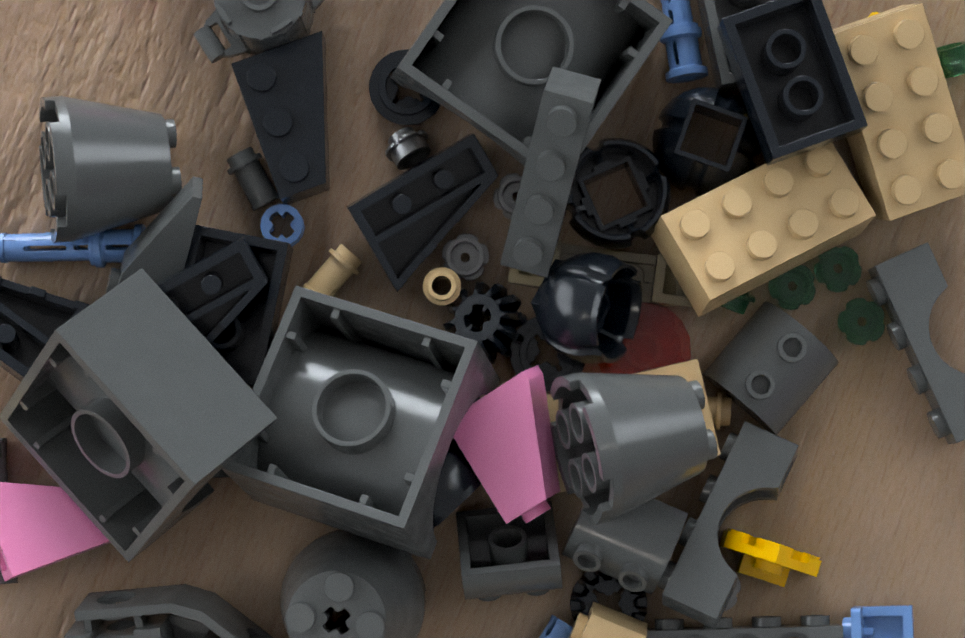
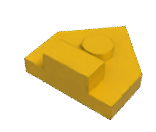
(768, 559)

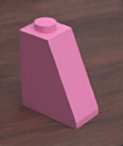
(512, 446)
(41, 528)

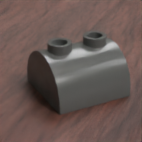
(771, 367)
(629, 548)
(508, 556)

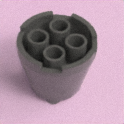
(103, 165)
(627, 438)
(365, 577)

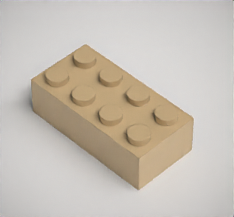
(913, 138)
(761, 226)

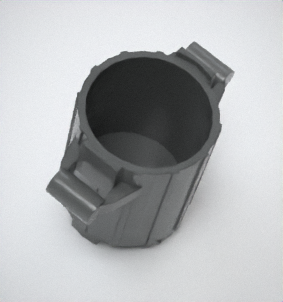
(255, 26)

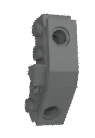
(161, 613)

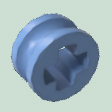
(297, 224)

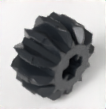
(475, 311)

